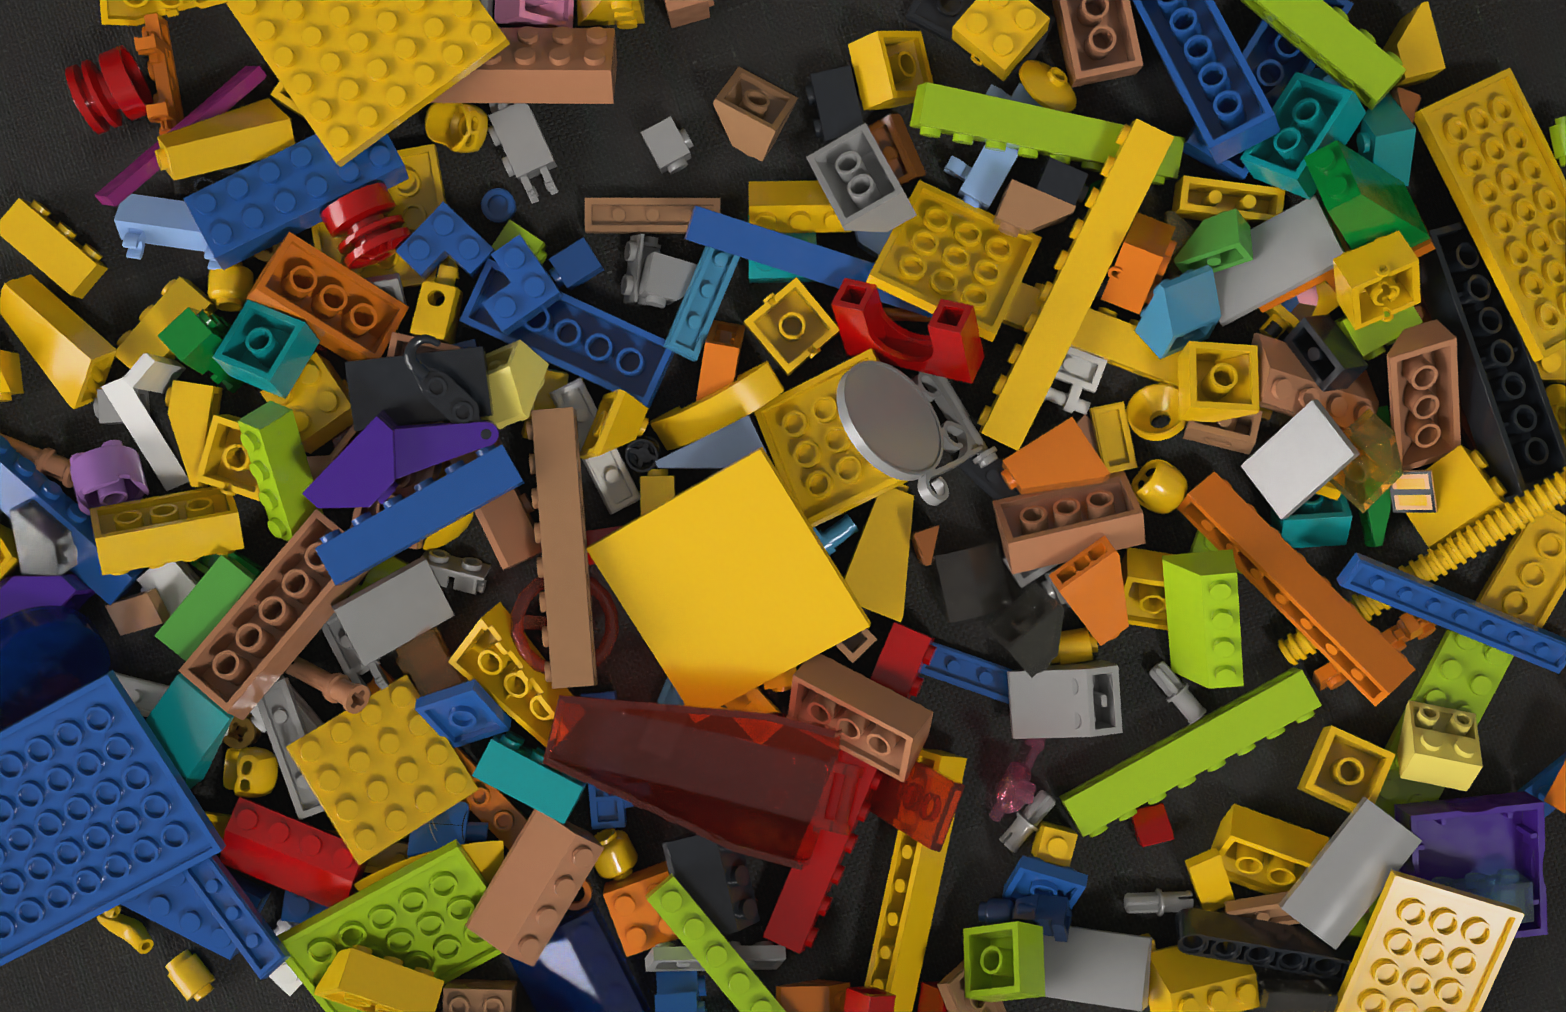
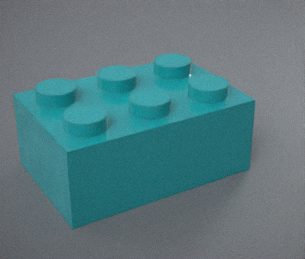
(1309, 118)
(522, 775)

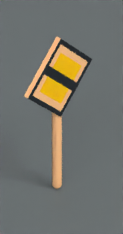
(1414, 492)

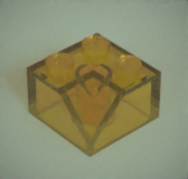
(1375, 467)

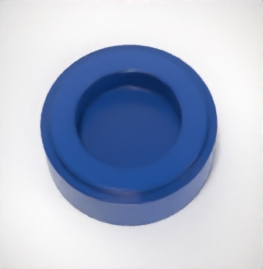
(498, 205)

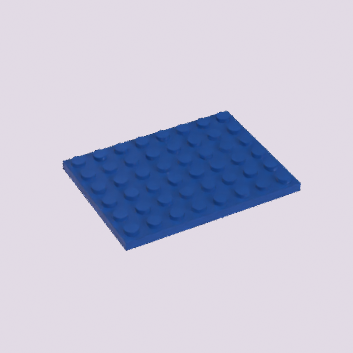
(88, 815)

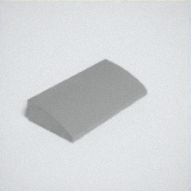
(1285, 256)
(1349, 873)
(1099, 968)

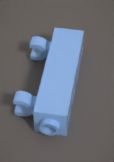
(991, 166)
(161, 223)

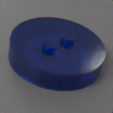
(45, 658)

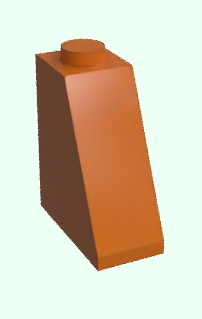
(720, 357)
(1055, 462)
(1095, 589)

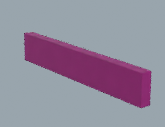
(146, 165)

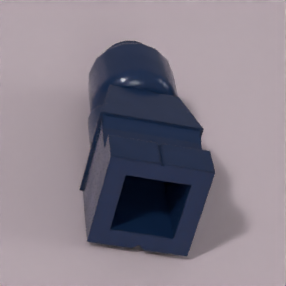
(1041, 910)

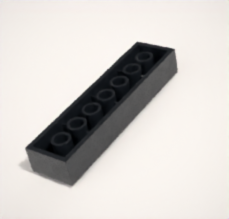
(1495, 370)

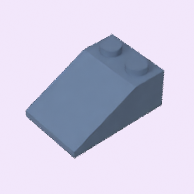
(716, 449)

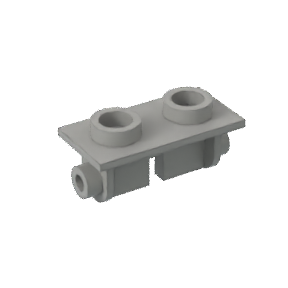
(635, 254)
(467, 571)

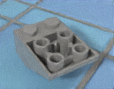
(1066, 701)

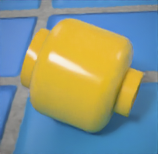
(230, 287)
(617, 856)

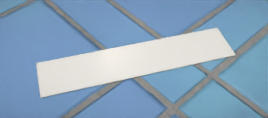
(145, 434)

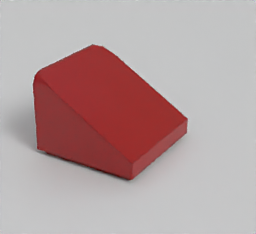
(1152, 825)

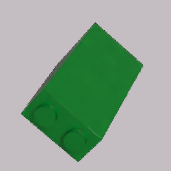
(1363, 197)

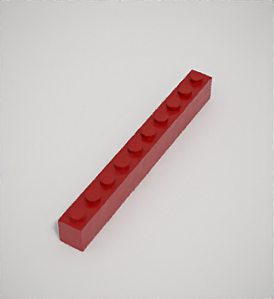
(807, 889)

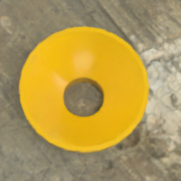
(1153, 402)

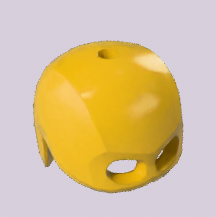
(457, 126)
(1161, 490)
(250, 771)

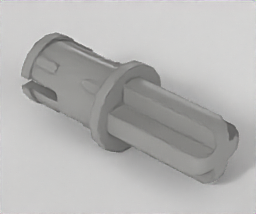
(1177, 692)
(1027, 821)
(1157, 902)

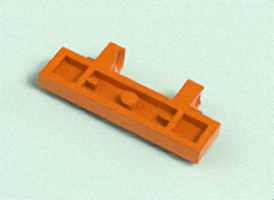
(161, 67)
(1406, 629)

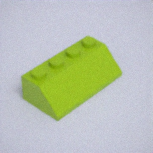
(1204, 617)

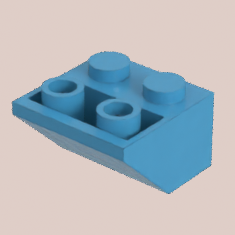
(1180, 312)

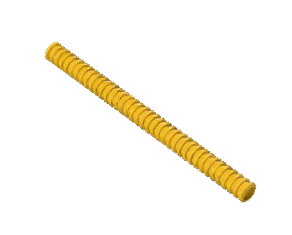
(1454, 551)

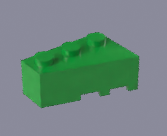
(195, 339)

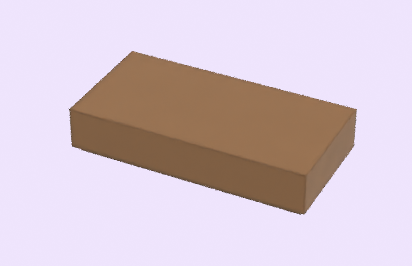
(138, 612)

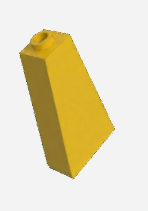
(225, 140)
(57, 339)
(881, 555)

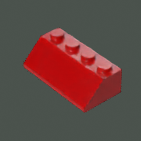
(290, 853)

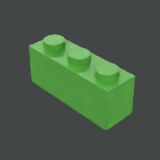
(205, 606)

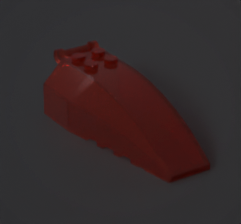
(722, 772)

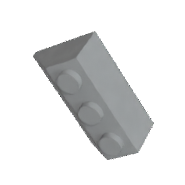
(861, 183)

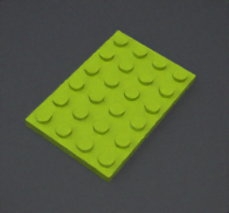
(407, 916)

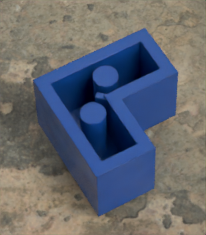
(444, 236)
(529, 289)
(680, 991)

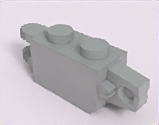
(524, 145)

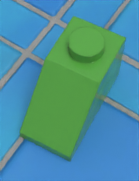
(1217, 242)

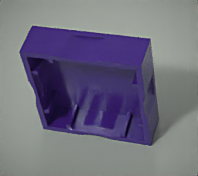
(1480, 837)

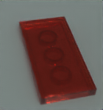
(920, 806)

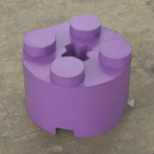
(107, 476)

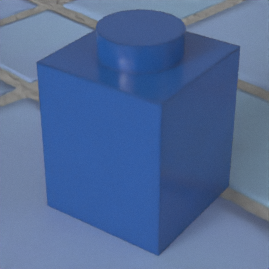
(575, 265)

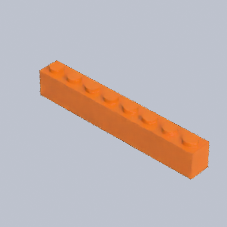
(1296, 589)

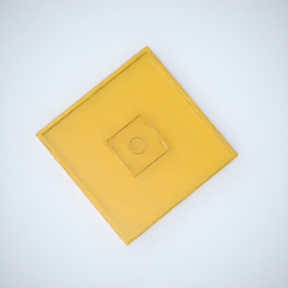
(729, 583)

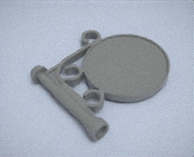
(899, 430)

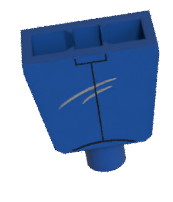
(445, 828)

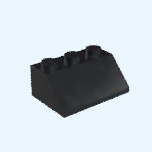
(714, 879)

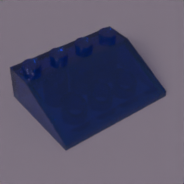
(581, 970)

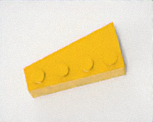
(496, 665)

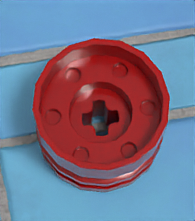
(104, 92)
(364, 220)

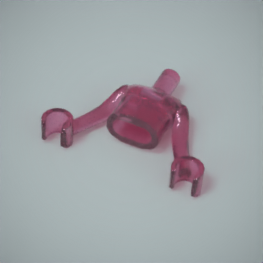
(1015, 785)

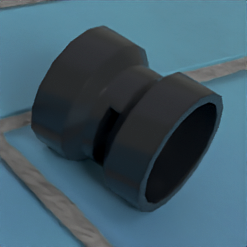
(639, 456)

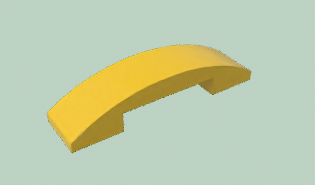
(719, 408)

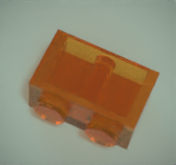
(428, 664)

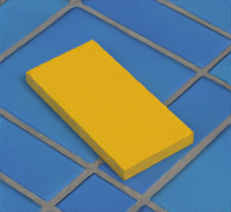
(1530, 571)

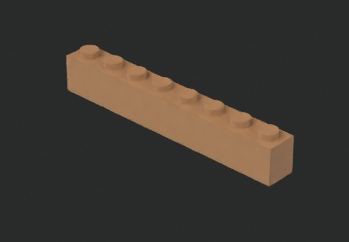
(563, 547)

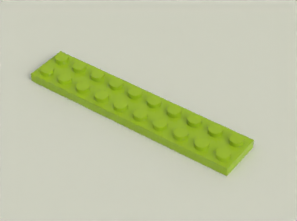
(1459, 678)

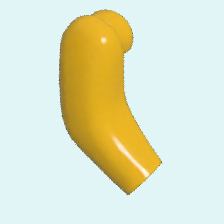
(127, 929)

